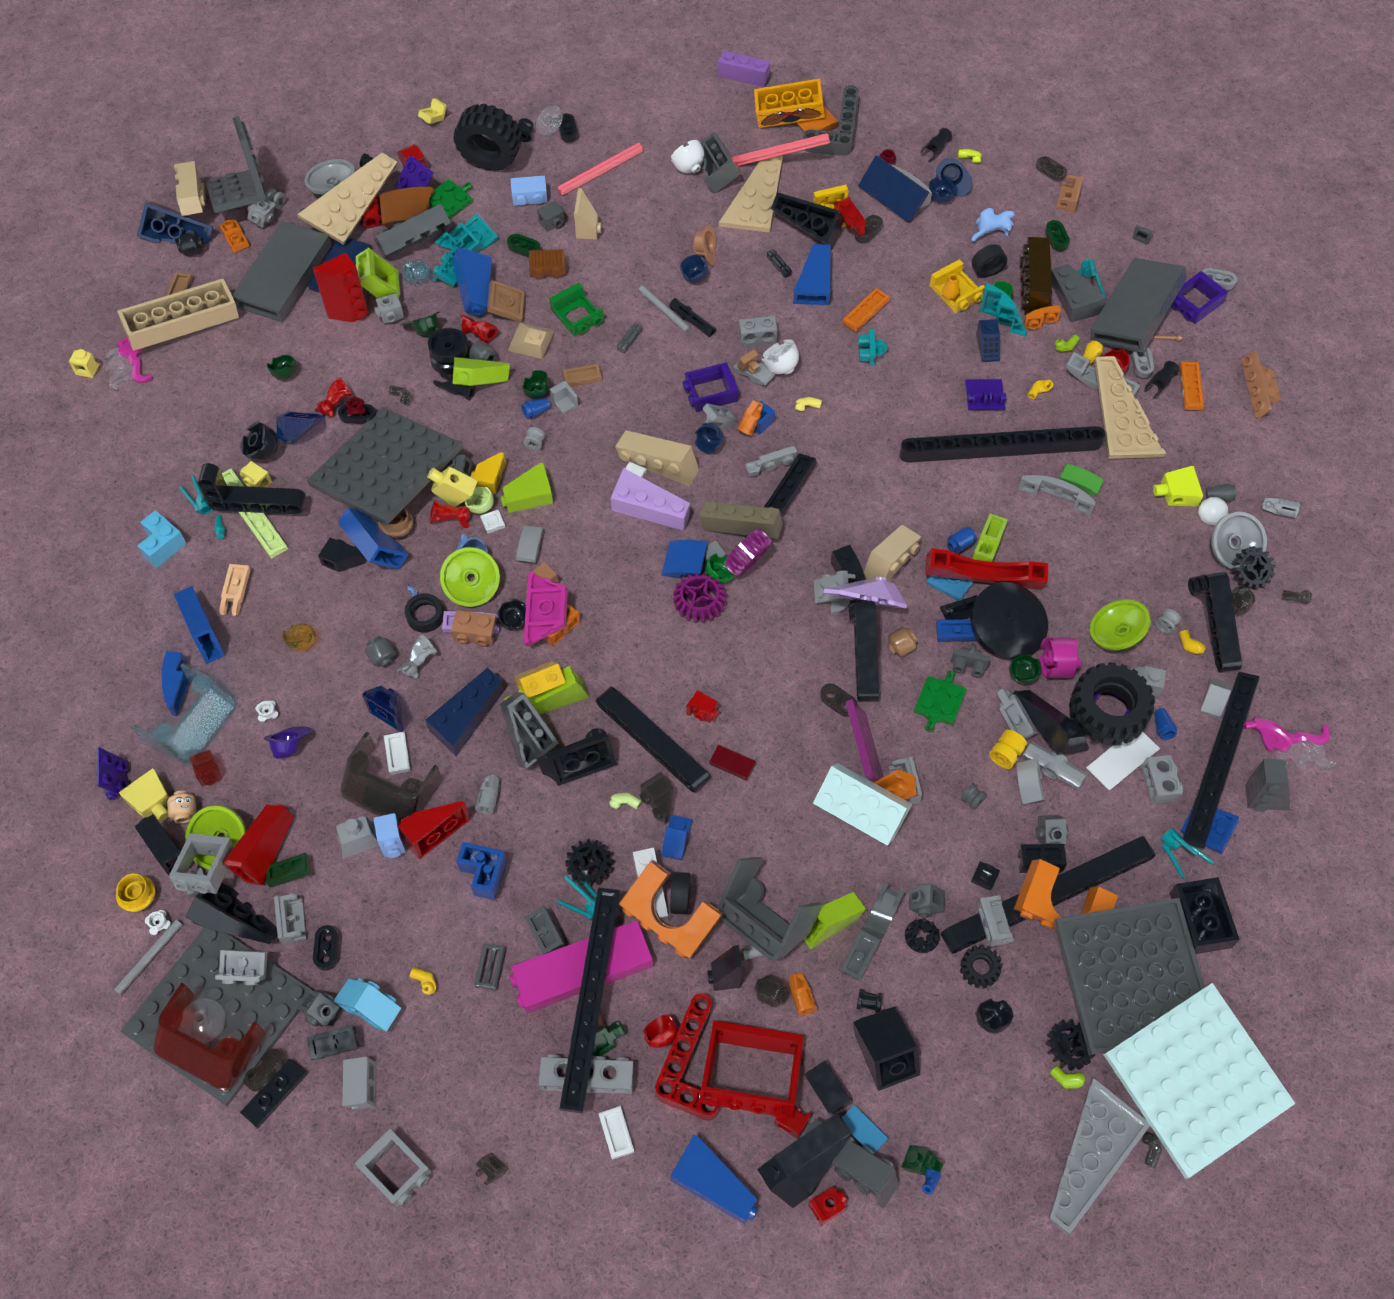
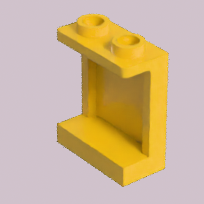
(969, 290)
(539, 679)

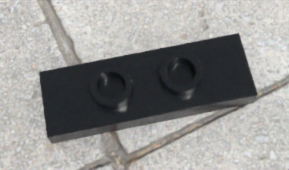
(273, 1093)

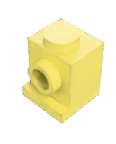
(83, 359)
(255, 476)

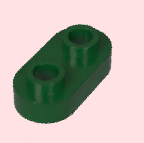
(1059, 239)
(524, 243)

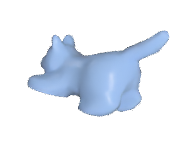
(991, 222)

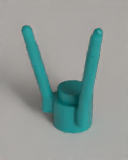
(1088, 269)
(200, 505)
(1174, 841)
(589, 905)

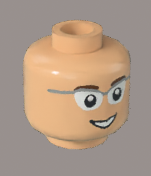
(181, 807)

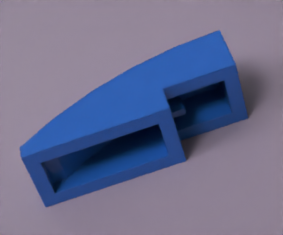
(173, 680)

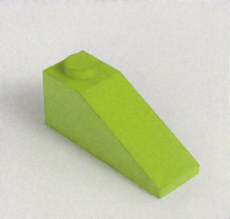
(479, 372)

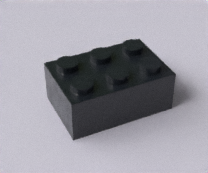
(1206, 915)

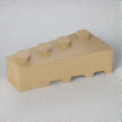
(659, 456)

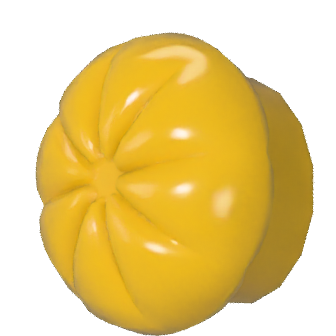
(135, 892)

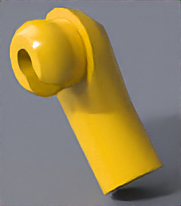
(1040, 387)
(1191, 645)
(426, 978)

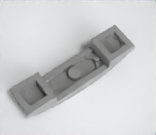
(1080, 369)
(1058, 488)

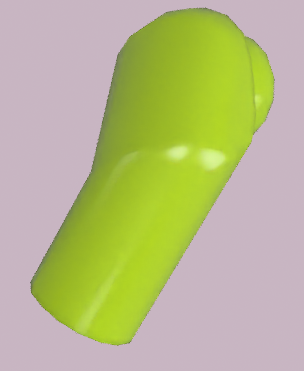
(1063, 346)
(1068, 1081)

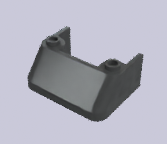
(756, 921)

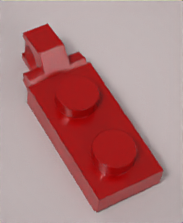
(852, 216)

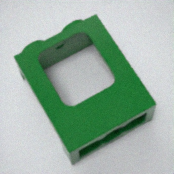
(570, 300)

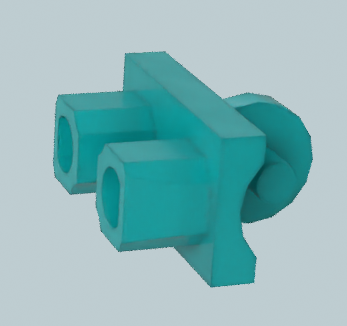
(874, 348)

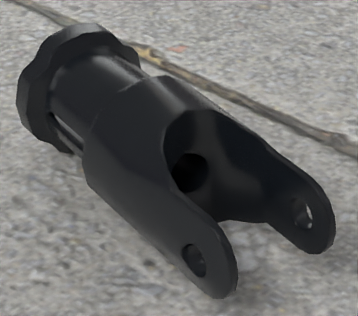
(937, 143)
(1163, 377)
(464, 390)

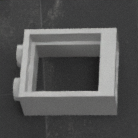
(203, 845)
(377, 1151)

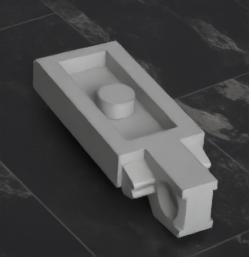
(771, 461)
(1015, 714)

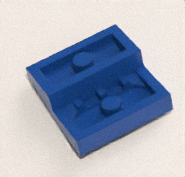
(684, 558)
(1221, 830)

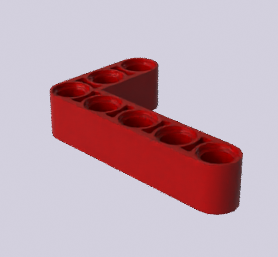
(683, 1059)

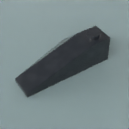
(1056, 727)
(229, 915)
(802, 1164)

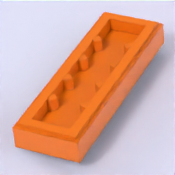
(866, 309)
(1191, 385)

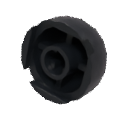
(260, 442)

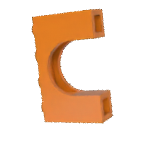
(1036, 891)
(640, 903)

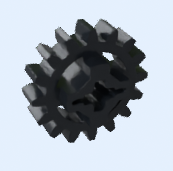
(1255, 558)
(583, 855)
(1062, 1047)

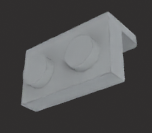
(828, 581)
(242, 966)

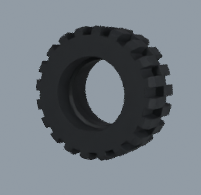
(492, 123)
(1125, 684)

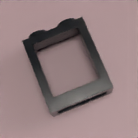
(158, 842)

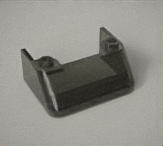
(379, 795)

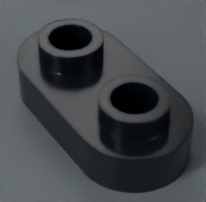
(568, 128)
(357, 418)
(325, 948)

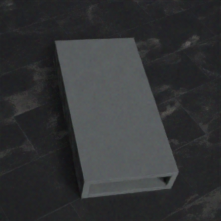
(282, 271)
(1138, 304)

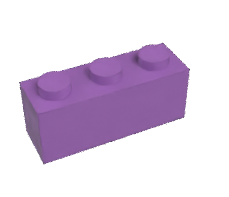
(744, 68)

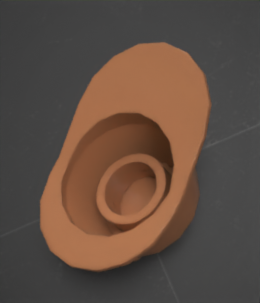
(705, 244)

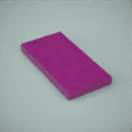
(864, 741)

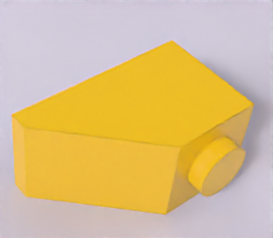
(489, 472)

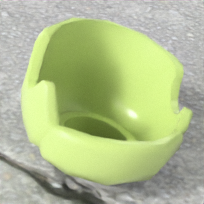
(480, 501)

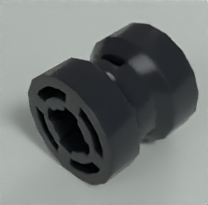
(526, 128)

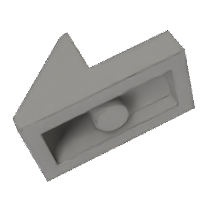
(719, 416)

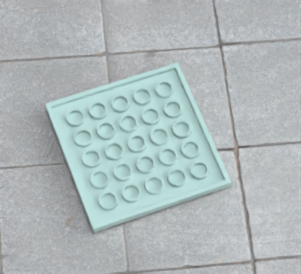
(1199, 1080)

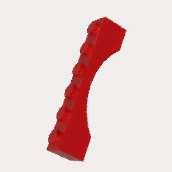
(952, 565)

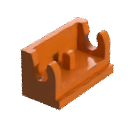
(572, 620)
(899, 783)

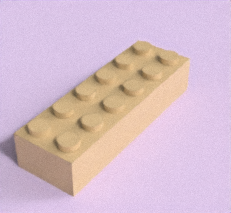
(178, 314)

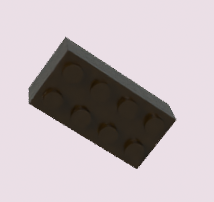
(1035, 274)

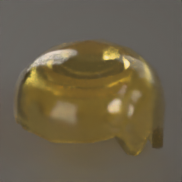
(299, 637)

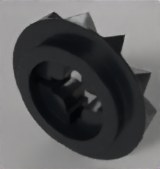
(918, 944)

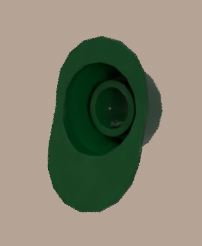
(425, 326)

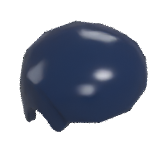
(942, 190)
(694, 268)
(708, 438)

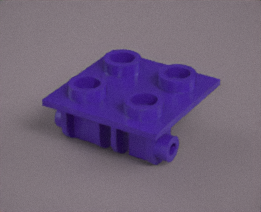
(414, 174)
(985, 394)
(111, 773)

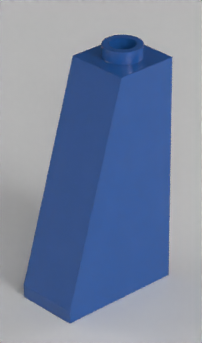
(473, 279)
(814, 280)
(371, 540)
(199, 625)
(713, 1182)

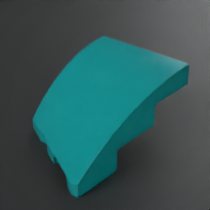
(472, 236)
(1000, 305)

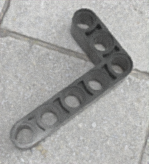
(840, 141)

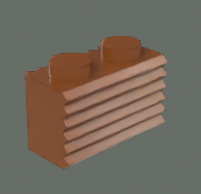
(547, 263)

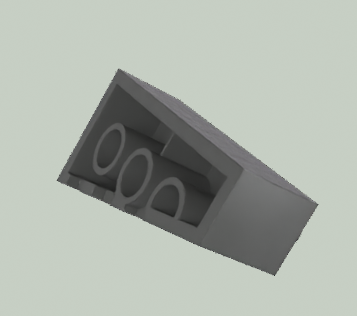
(413, 231)

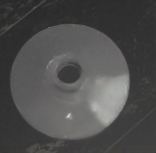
(548, 120)
(212, 1024)

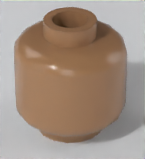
(902, 641)

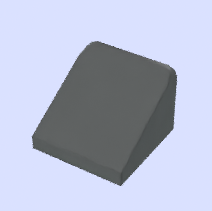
(1142, 234)

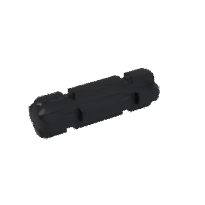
(779, 263)

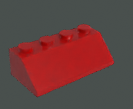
(341, 289)

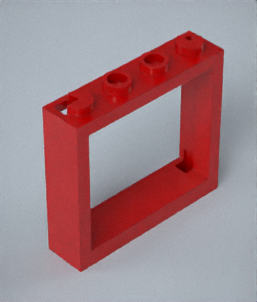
(759, 1039)

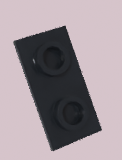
(958, 610)

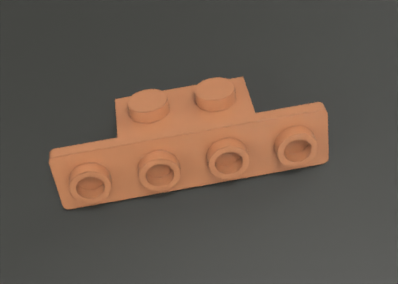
(1260, 384)

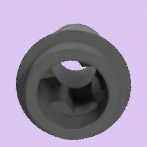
(1225, 492)

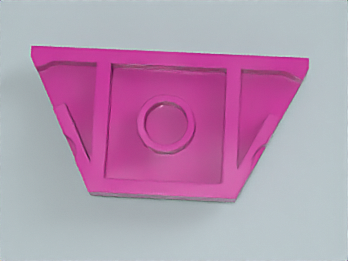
(544, 608)

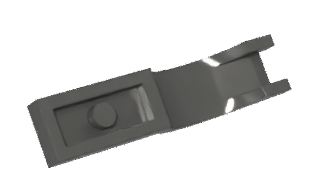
(872, 932)

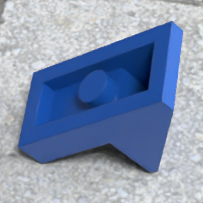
(676, 837)

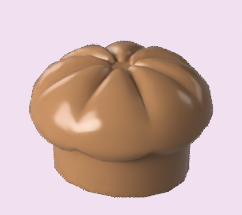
(399, 525)

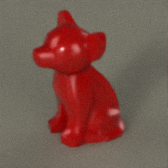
(371, 217)
(483, 329)
(336, 392)
(445, 513)

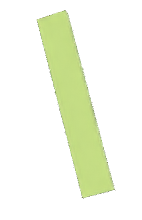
(258, 523)

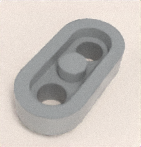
(1223, 278)
(1143, 365)

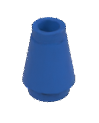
(535, 407)
(1164, 724)

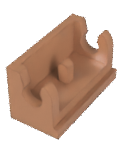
(1069, 193)

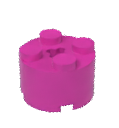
(1059, 657)

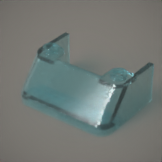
(198, 725)

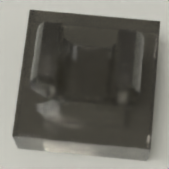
(491, 1167)

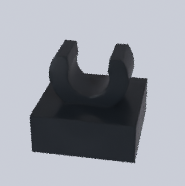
(985, 875)

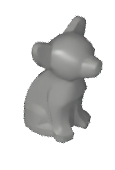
(419, 651)

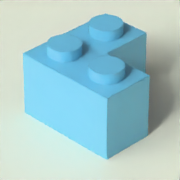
(162, 539)
(368, 1003)

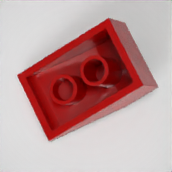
(432, 826)

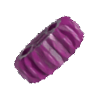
(748, 552)
(701, 607)

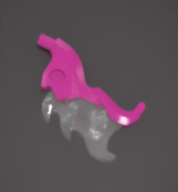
(125, 365)
(1296, 747)

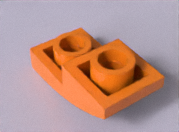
(234, 235)
(1043, 315)

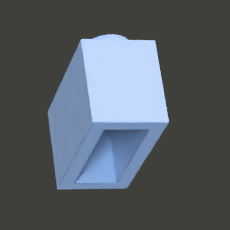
(529, 190)
(389, 836)

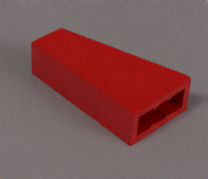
(260, 844)

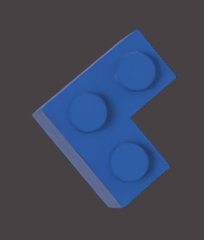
(486, 865)

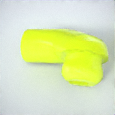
(969, 153)

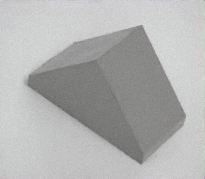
(1215, 697)

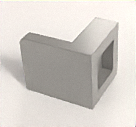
(563, 397)

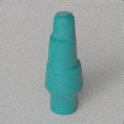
(219, 528)

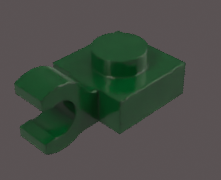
(605, 1038)
(919, 1160)

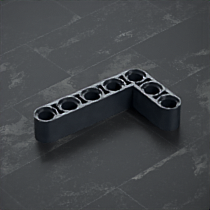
(247, 499)
(1221, 618)
(866, 652)

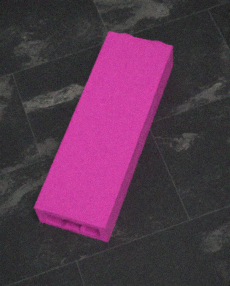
(560, 972)

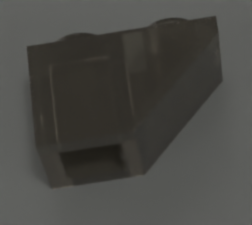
(659, 795)

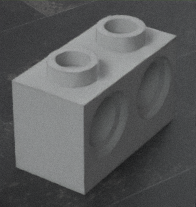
(757, 331)
(1156, 779)

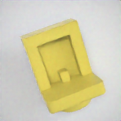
(434, 113)

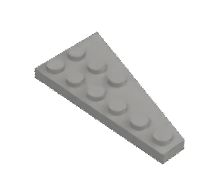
(1100, 1145)

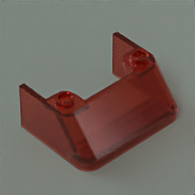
(215, 1067)

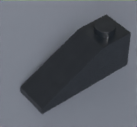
(846, 560)
(726, 970)

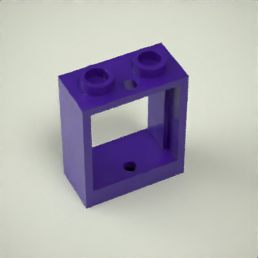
(1207, 287)
(709, 374)

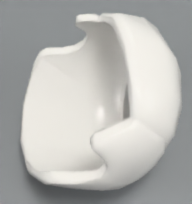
(1212, 510)

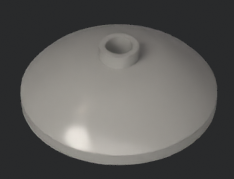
(327, 175)
(1243, 530)

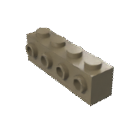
(740, 519)

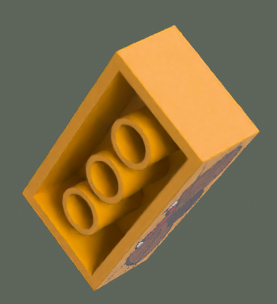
(789, 103)

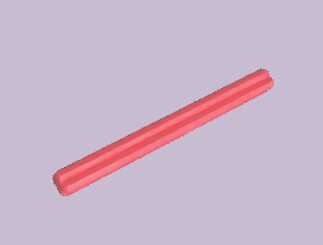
(782, 149)
(600, 169)

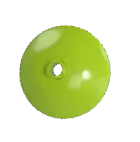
(455, 577)
(1120, 624)
(214, 822)

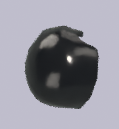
(512, 614)
(994, 1016)

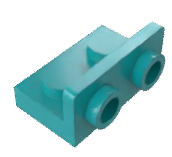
(446, 271)

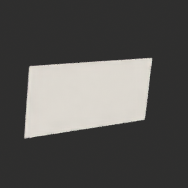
(1122, 760)

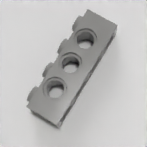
(620, 1084)

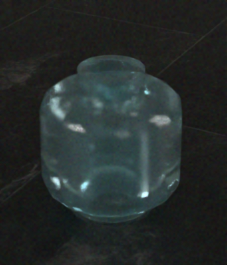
(416, 272)

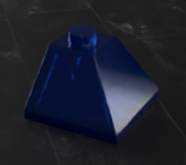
(296, 424)
(385, 706)

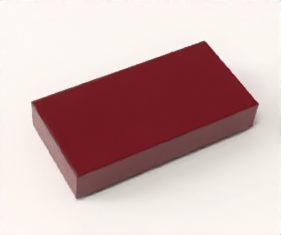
(732, 762)

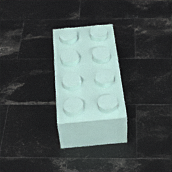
(862, 803)

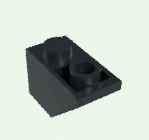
(340, 556)

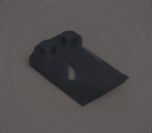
(578, 758)

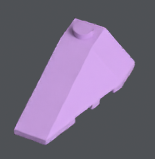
(878, 590)

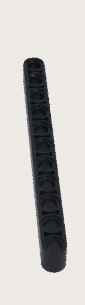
(1002, 444)
(1065, 887)

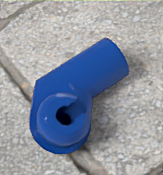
(932, 1179)

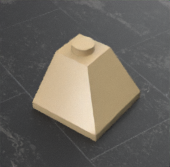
(585, 218)
(531, 340)

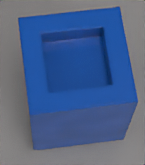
(766, 419)

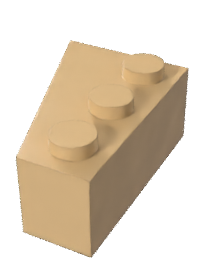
(190, 190)
(892, 553)

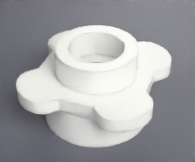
(266, 705)
(153, 918)

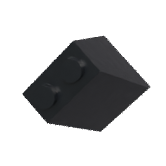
(887, 1048)

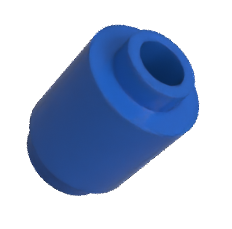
(961, 540)

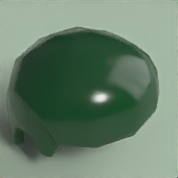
(282, 367)
(536, 385)
(1025, 669)

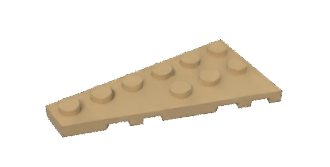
(346, 203)
(753, 203)
(1122, 415)

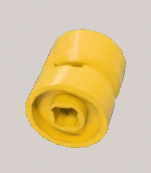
(1007, 749)

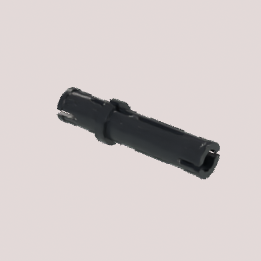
(677, 306)

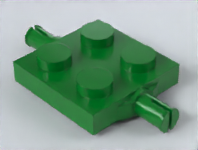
(452, 197)
(940, 700)

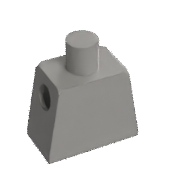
(356, 836)

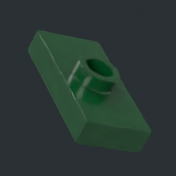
(288, 870)

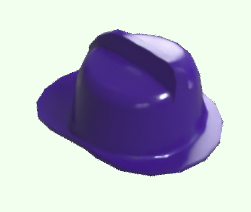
(286, 741)

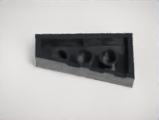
(810, 218)

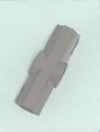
(1055, 765)

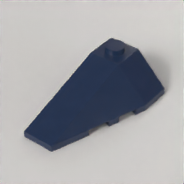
(166, 224)

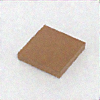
(505, 301)

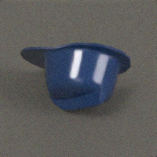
(955, 173)

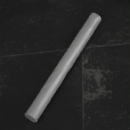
(667, 311)
(146, 959)

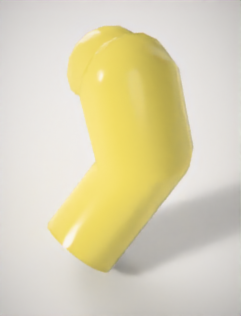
(808, 401)

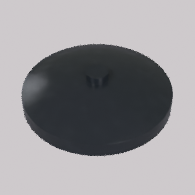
(1008, 620)

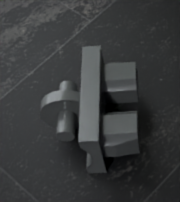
(970, 658)

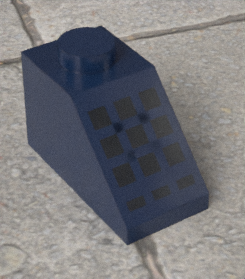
(988, 340)

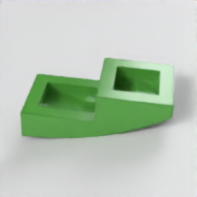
(1081, 478)

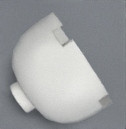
(689, 158)
(781, 358)

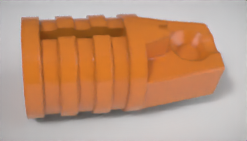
(750, 417)
(802, 995)

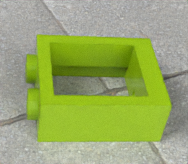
(370, 263)

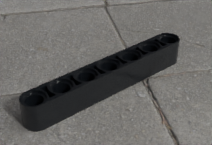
(653, 739)

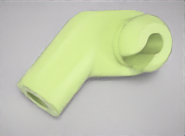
(621, 798)

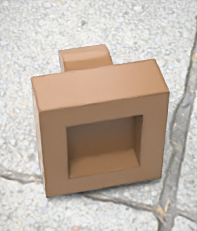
(749, 362)

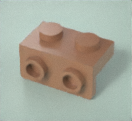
(473, 628)

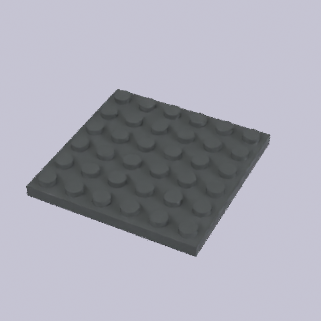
(384, 465)
(1127, 968)
(269, 1003)

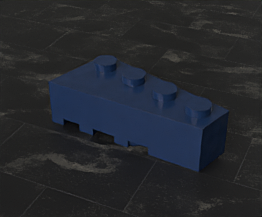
(464, 711)

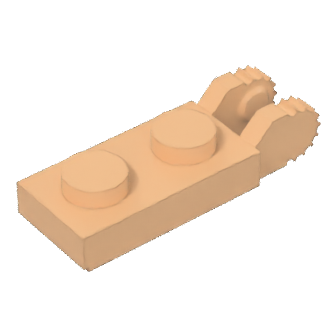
(234, 588)

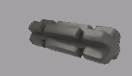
(629, 337)

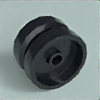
(446, 345)

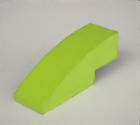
(990, 538)

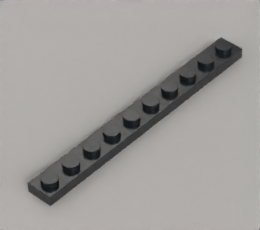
(1221, 760)
(590, 1001)

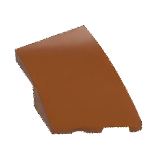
(404, 203)

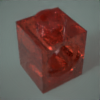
(205, 768)

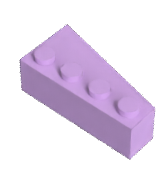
(649, 502)

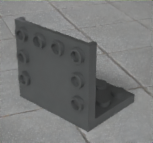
(241, 187)

